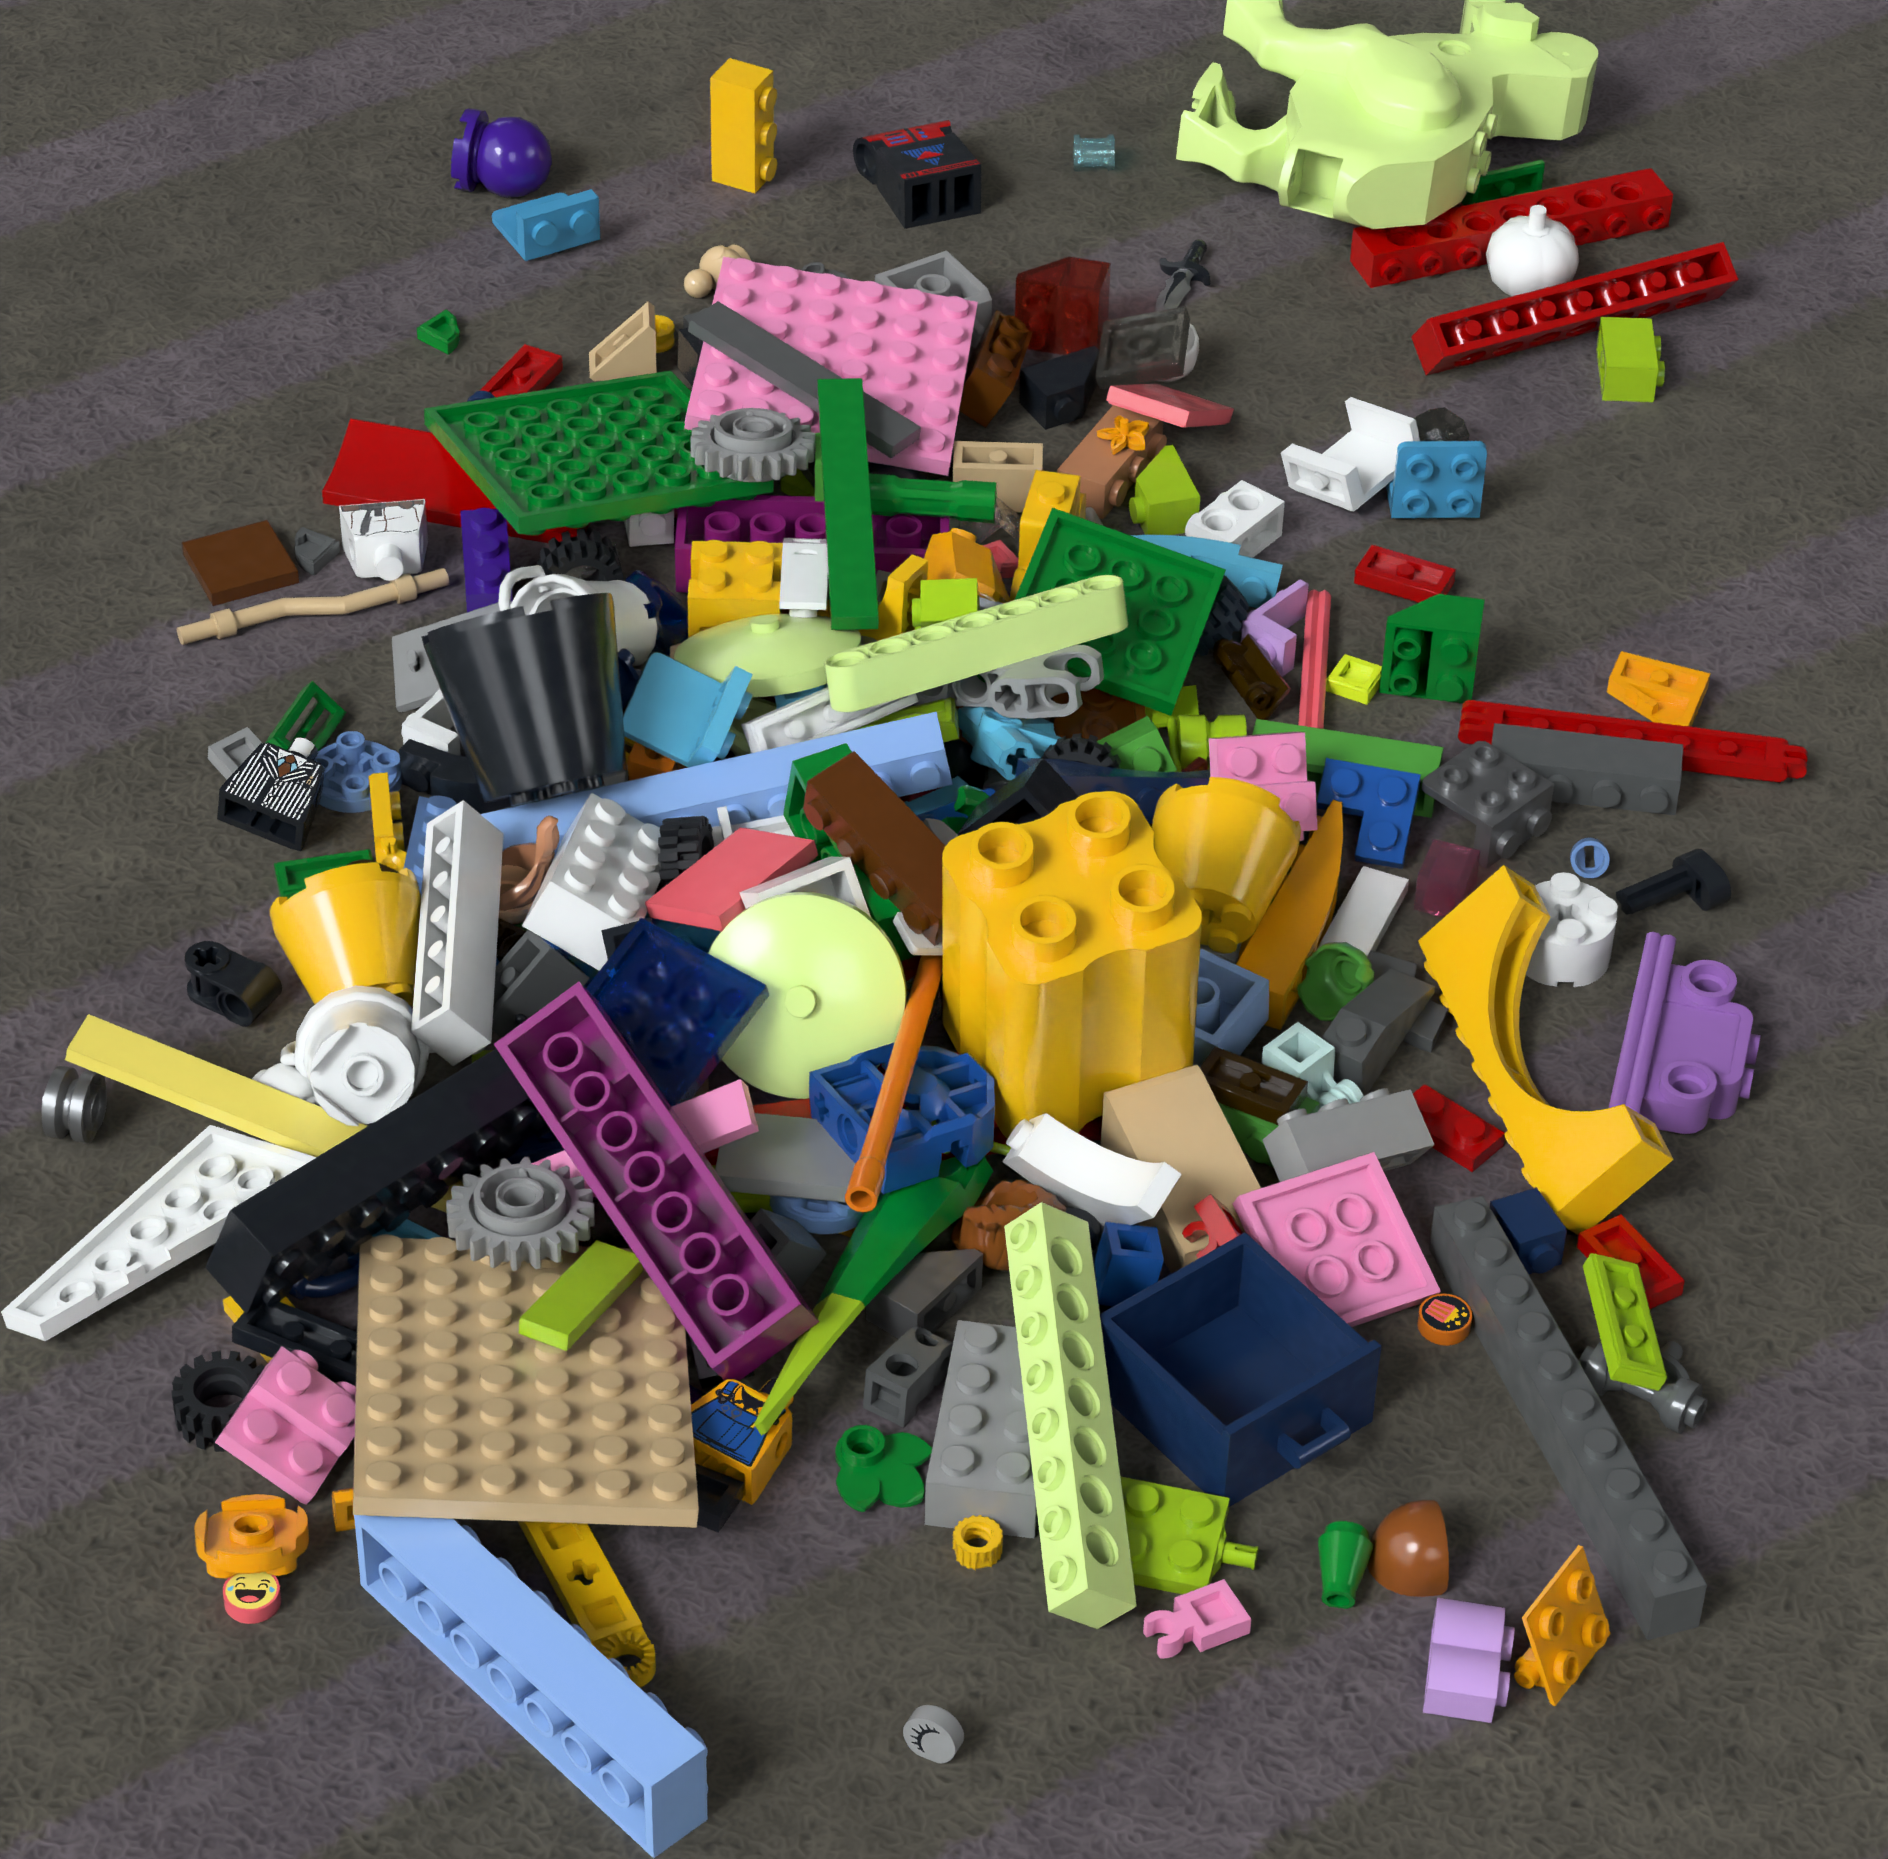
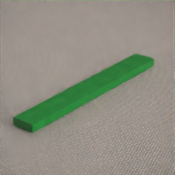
(847, 505)

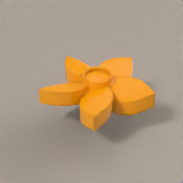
(1125, 434)

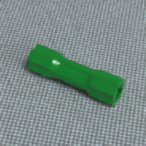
(960, 500)

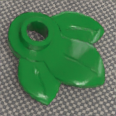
(884, 1469)

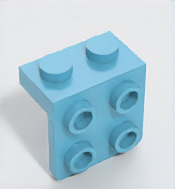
(685, 711)

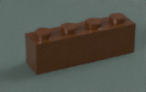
(881, 839)

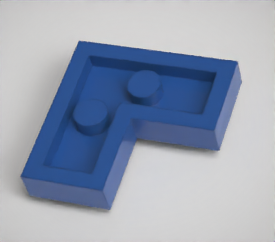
(1384, 801)

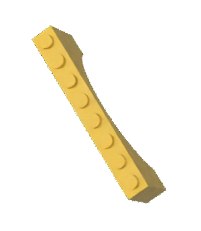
(1574, 1158)

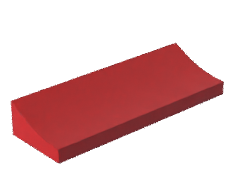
(409, 464)

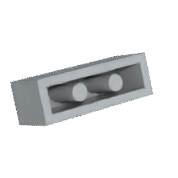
(1342, 1131)

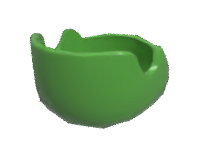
(1334, 978)

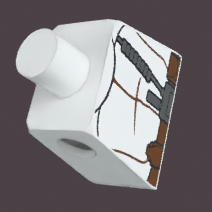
(385, 538)

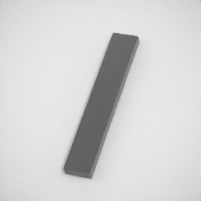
(794, 372)

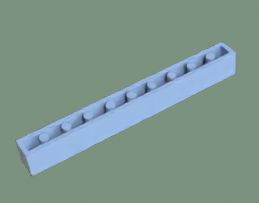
(752, 786)

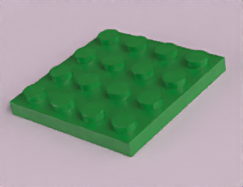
(1164, 598)

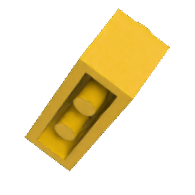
(743, 125)

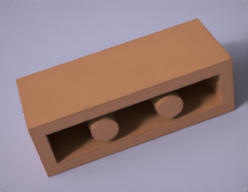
(1109, 476)

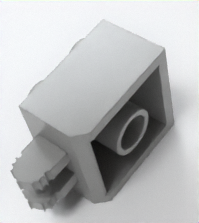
(946, 277)

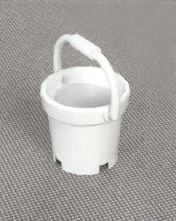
(633, 627)
(359, 1054)

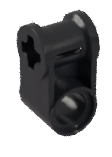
(229, 982)

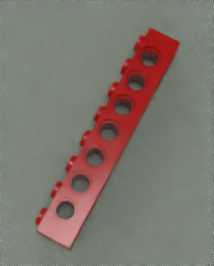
(1461, 235)
(1573, 308)

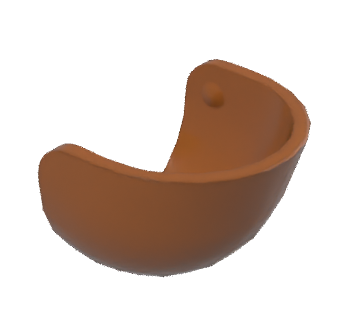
(1411, 1550)

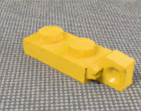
(387, 835)

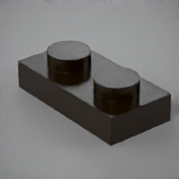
(1252, 1086)

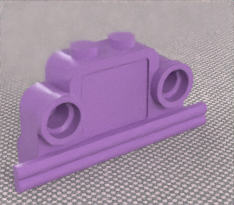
(1684, 1042)

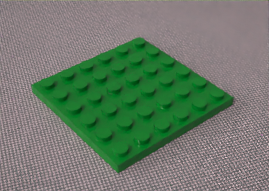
(584, 452)

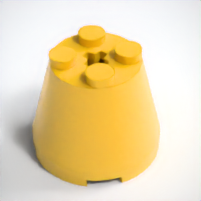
(1229, 850)
(352, 930)

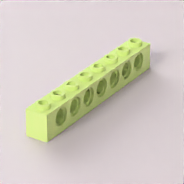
(1069, 1417)

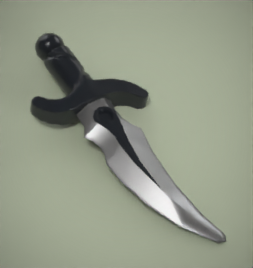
(1181, 274)

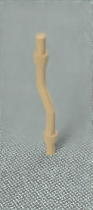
(226, 623)

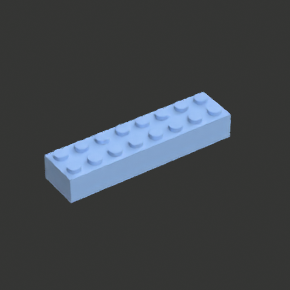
(539, 1674)

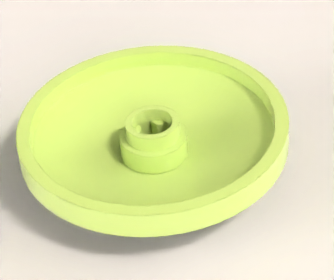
(778, 650)
(829, 985)

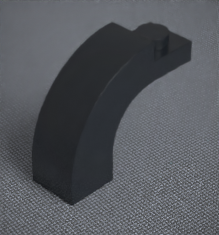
(443, 774)

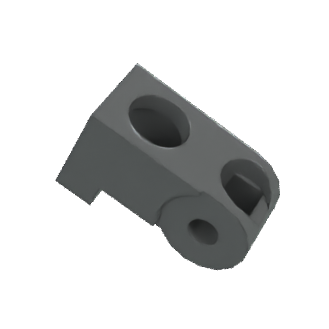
(906, 1374)

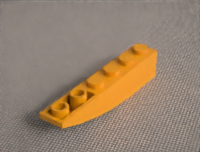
(1297, 916)

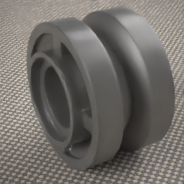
(73, 1104)

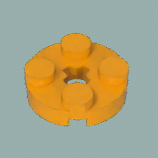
(251, 1536)

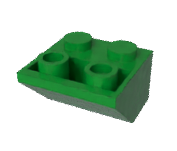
(1433, 649)

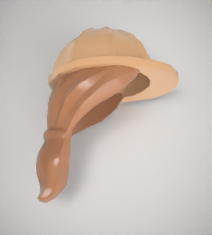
(524, 871)

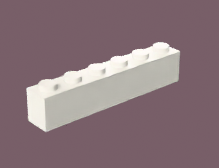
(458, 934)

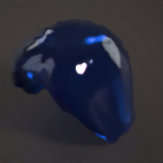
(667, 609)

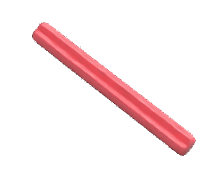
(1315, 659)

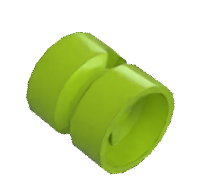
(1196, 730)

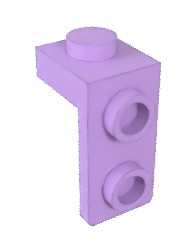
(1270, 624)

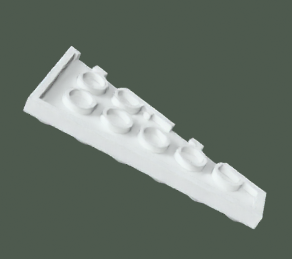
(153, 1229)

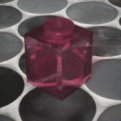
(1446, 878)

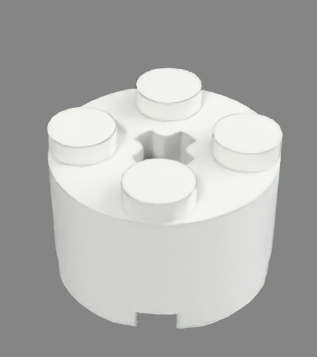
(1577, 936)

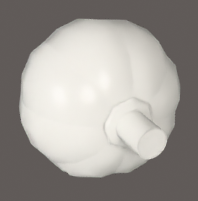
(1531, 253)

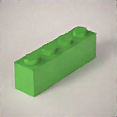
(1362, 750)

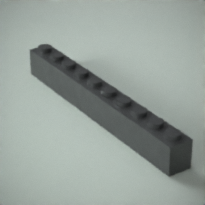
(1568, 1420)

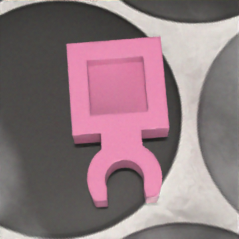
(1202, 1616)

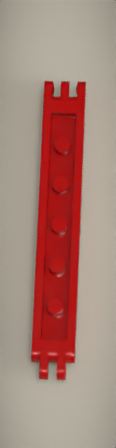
(1703, 749)

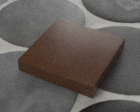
(240, 562)

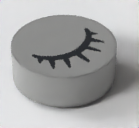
(933, 1733)

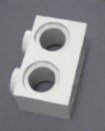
(1240, 517)

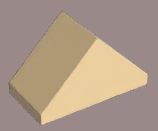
(628, 349)

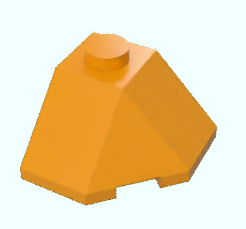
(960, 557)

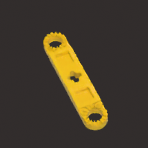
(599, 1607)

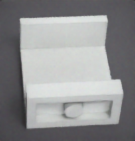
(1356, 463)

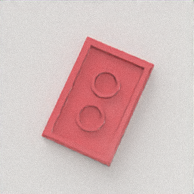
(1169, 405)
(710, 889)

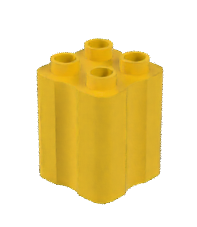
(1068, 958)

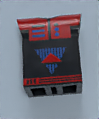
(922, 173)

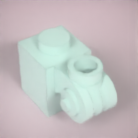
(1311, 1059)

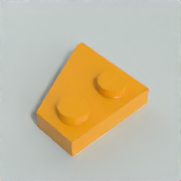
(1658, 688)

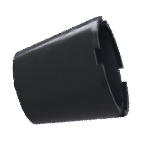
(535, 697)

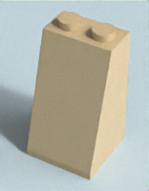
(1180, 1124)

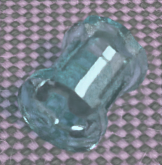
(1093, 152)

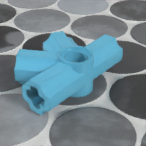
(1002, 740)

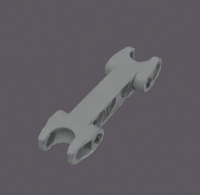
(1024, 686)

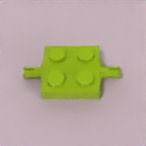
(1178, 1536)

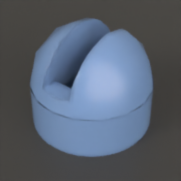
(1601, 858)

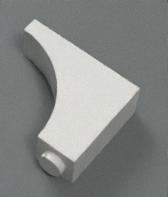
(1087, 1174)

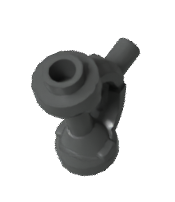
(1676, 1402)

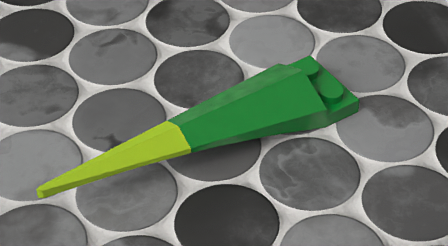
(876, 1252)

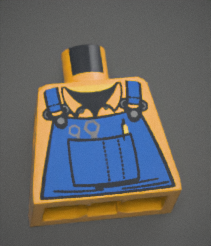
(730, 1441)

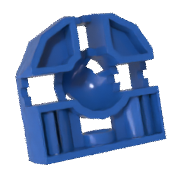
(942, 1088)

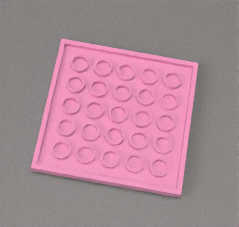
(896, 339)

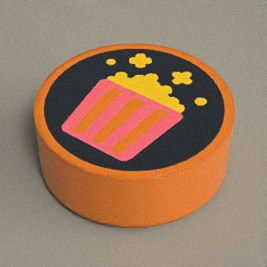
(1444, 1319)

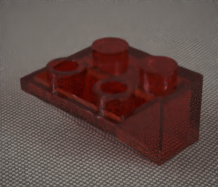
(1064, 304)

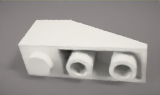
(804, 577)

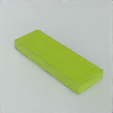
(580, 1295)
(1624, 1322)

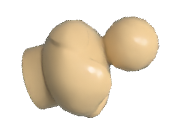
(701, 281)

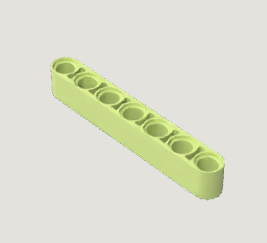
(975, 643)

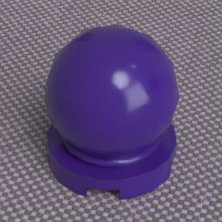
(504, 155)

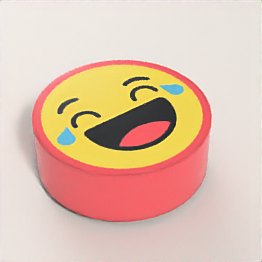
(252, 1597)

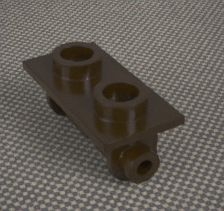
(1251, 675)

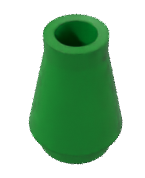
(1343, 1560)

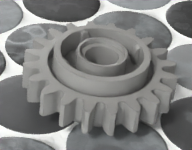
(752, 445)
(520, 1213)

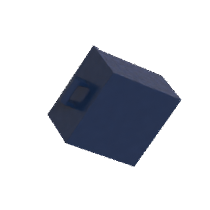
(1237, 1370)

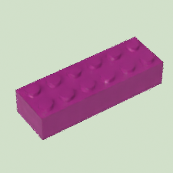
(781, 517)

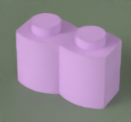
(1466, 1659)

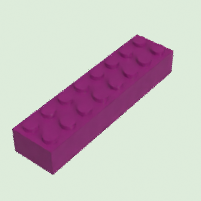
(656, 1184)

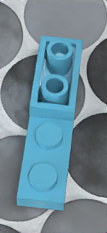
(1252, 577)

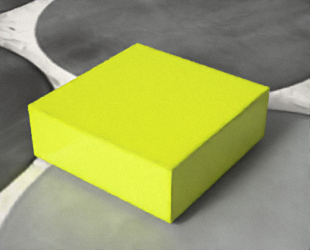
(1354, 679)

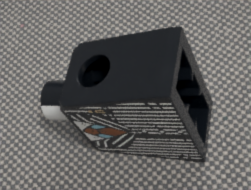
(275, 793)

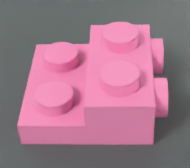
(1272, 763)
(292, 1424)

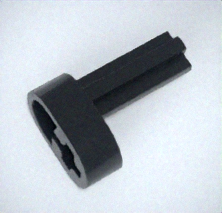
(1691, 873)

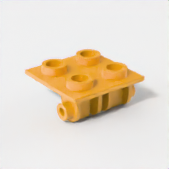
(1563, 1629)

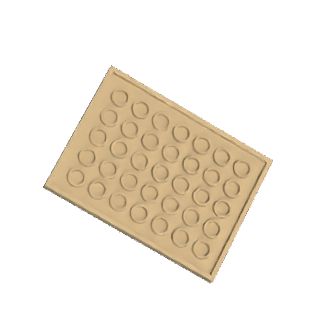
(505, 1428)

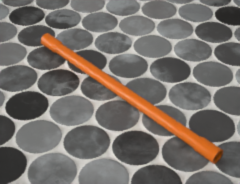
(870, 1168)

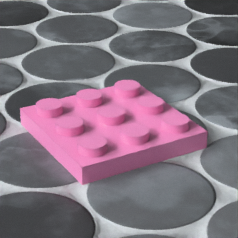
(1342, 1239)

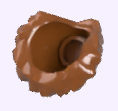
(984, 1222)

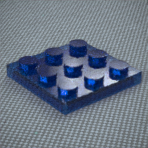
(675, 1006)

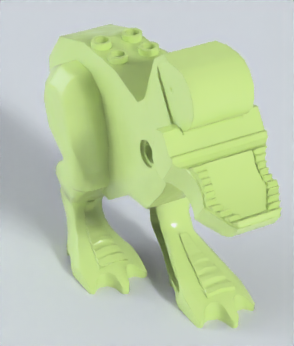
(1385, 122)

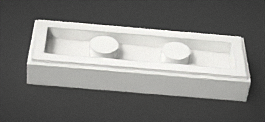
(1367, 910)

